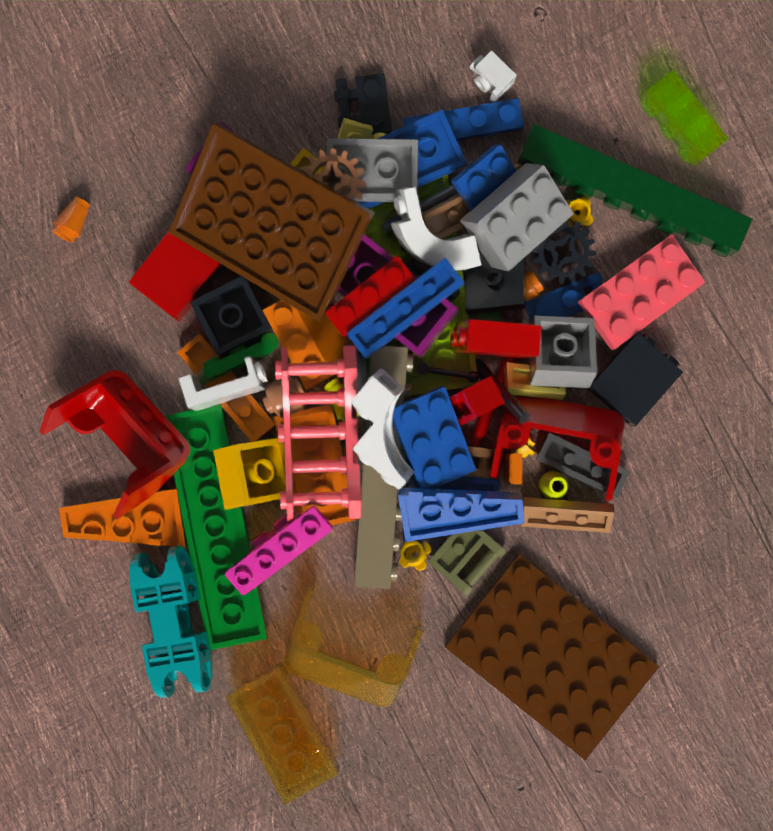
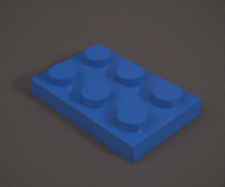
(483, 176)
(432, 439)

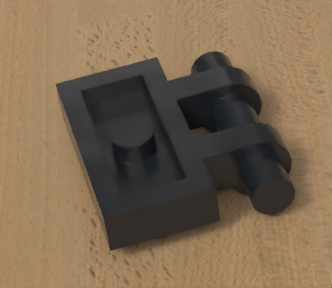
(372, 101)

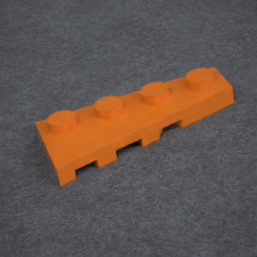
(151, 523)

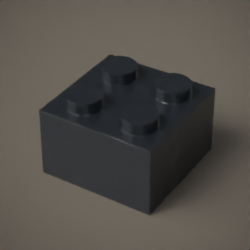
(231, 316)

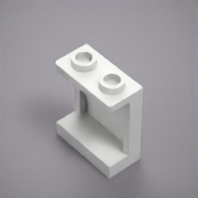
(199, 399)

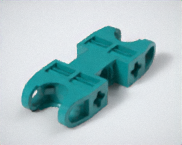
(171, 622)

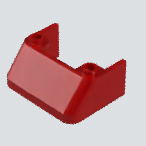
(583, 421)
(131, 424)

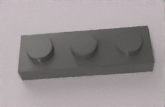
(578, 464)

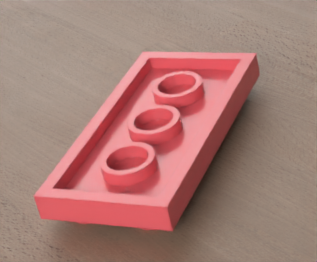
(641, 292)

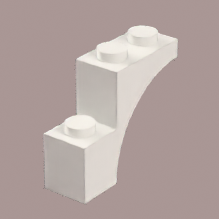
(378, 446)

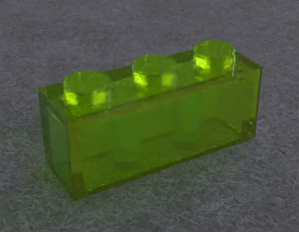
(683, 119)

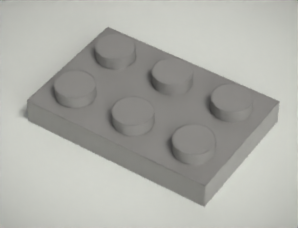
(385, 162)

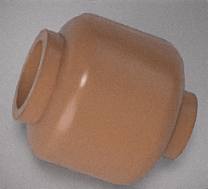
(274, 396)

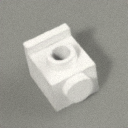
(492, 75)

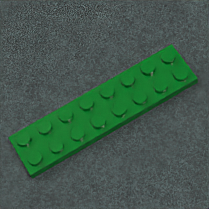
(214, 535)

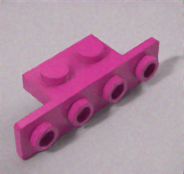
(278, 548)

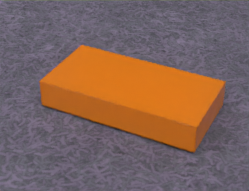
(513, 468)

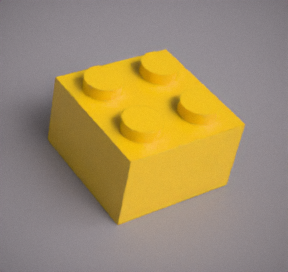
(251, 472)

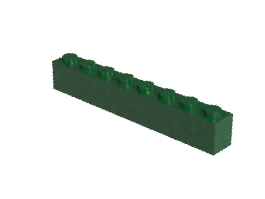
(636, 192)

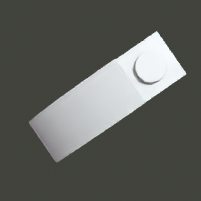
(422, 244)

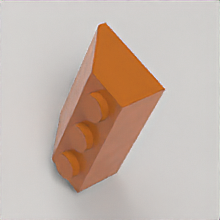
(305, 338)

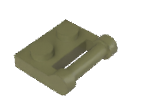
(457, 552)

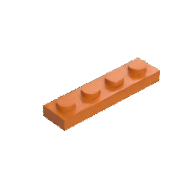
(244, 410)

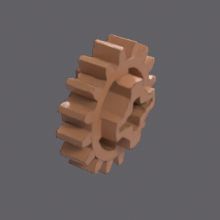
(344, 182)

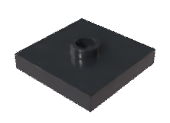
(495, 289)

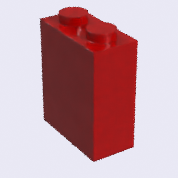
(175, 275)
(496, 339)

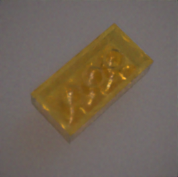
(283, 733)

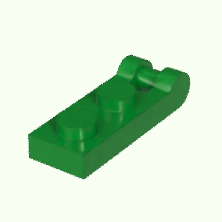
(216, 368)

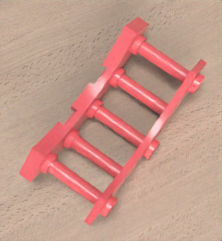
(347, 431)

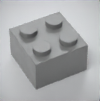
(565, 353)

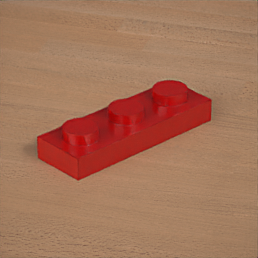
(370, 296)

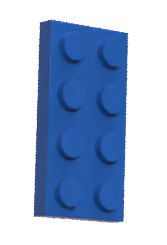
(437, 149)

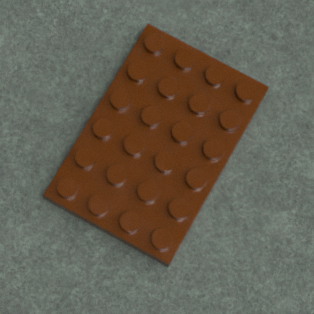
(270, 222)
(551, 656)

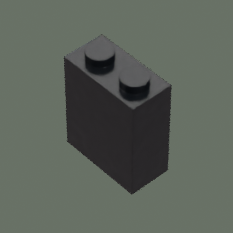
(635, 379)

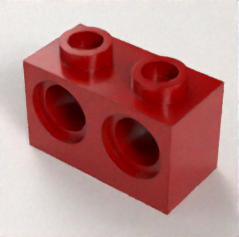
(476, 400)

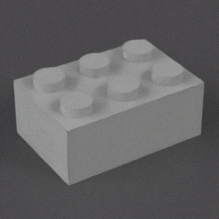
(517, 216)

